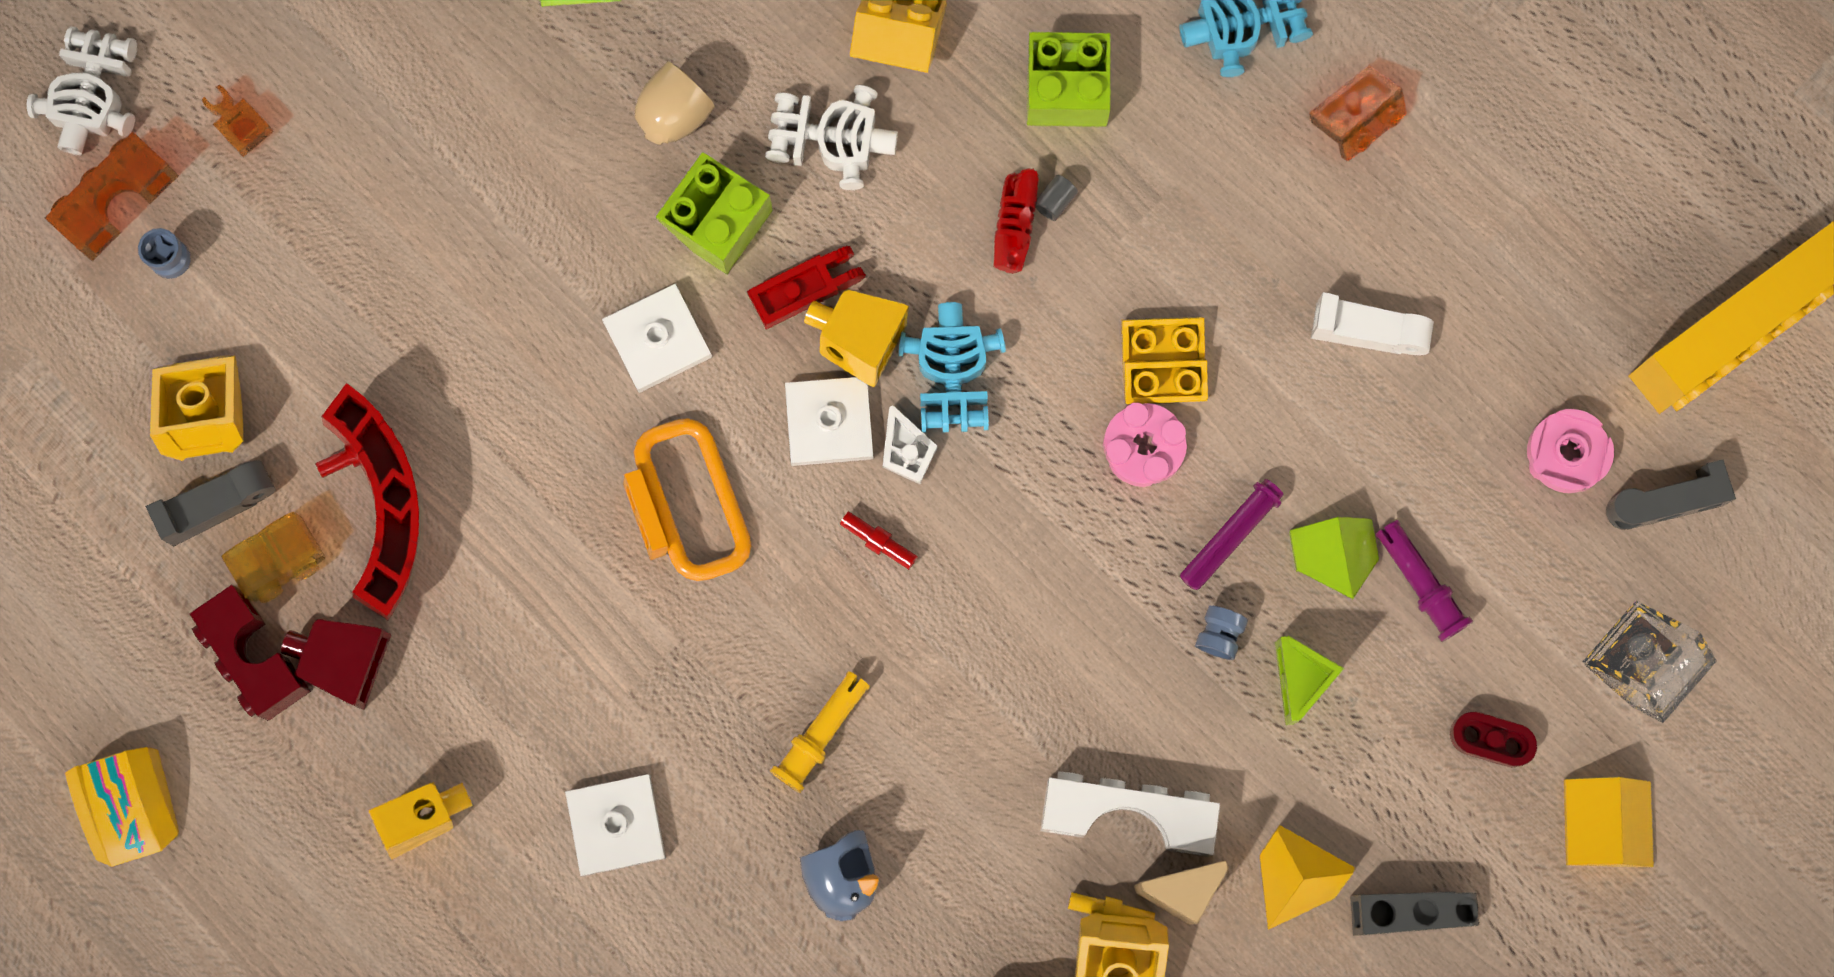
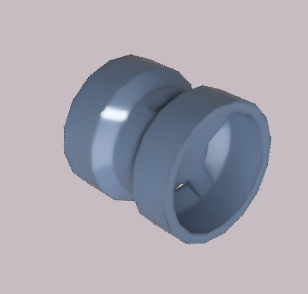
(157, 247)
(1221, 632)

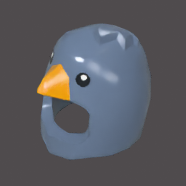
(841, 877)

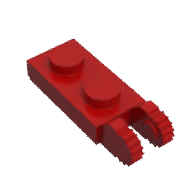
(801, 285)

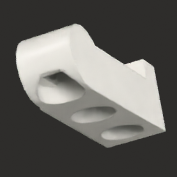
(1370, 327)

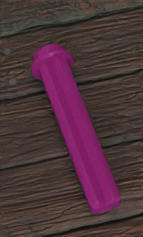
(1232, 534)

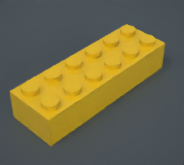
(1740, 325)

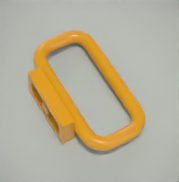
(654, 514)

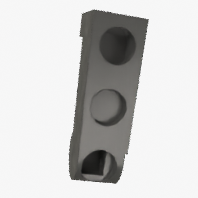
(210, 503)
(1638, 508)
(1412, 912)

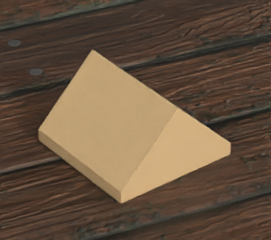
(1184, 893)

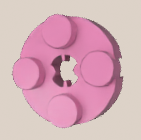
(1166, 435)
(1580, 473)

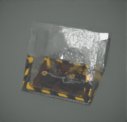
(1651, 660)

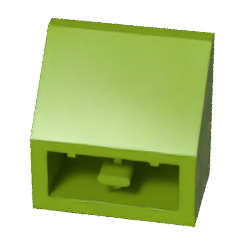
(1068, 79)
(715, 212)

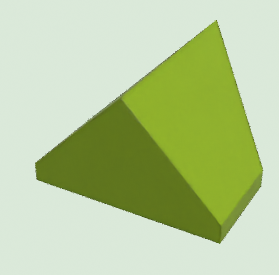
(1336, 552)
(1302, 677)

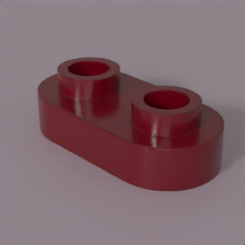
(1492, 738)

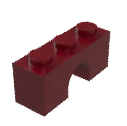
(226, 626)

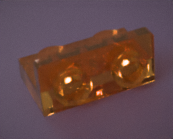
(1360, 111)

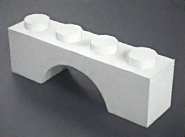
(1184, 823)

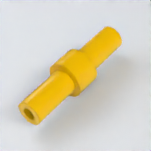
(1108, 906)

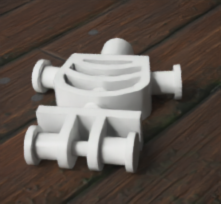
(72, 107)
(870, 139)

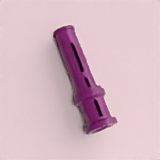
(1433, 597)

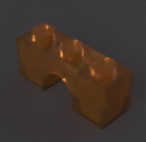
(127, 168)

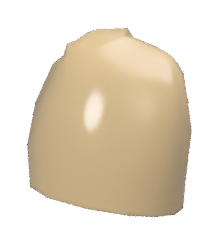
(671, 106)

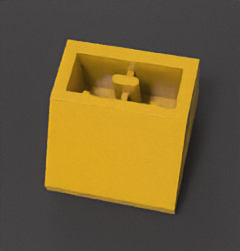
(898, 32)

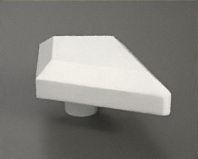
(906, 447)

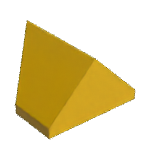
(1298, 876)

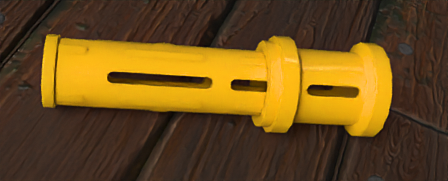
(809, 748)

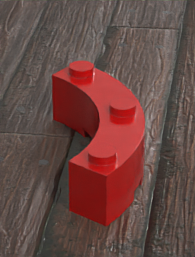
(394, 495)

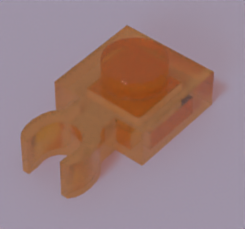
(238, 123)

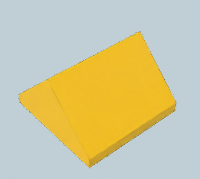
(1608, 822)

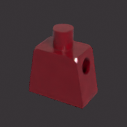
(339, 658)

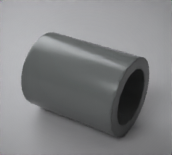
(1056, 197)

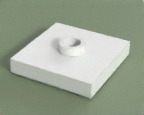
(657, 338)
(828, 421)
(615, 825)

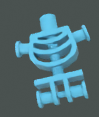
(1215, 28)
(952, 339)

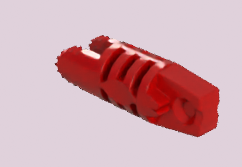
(1015, 220)

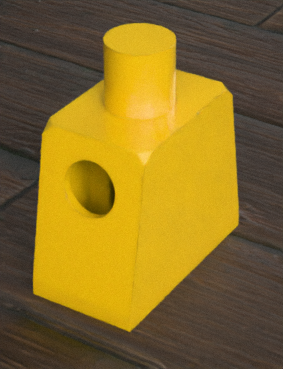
(859, 332)
(401, 827)

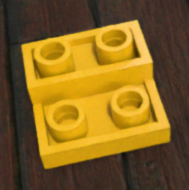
(1164, 360)

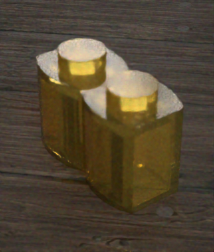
(274, 558)

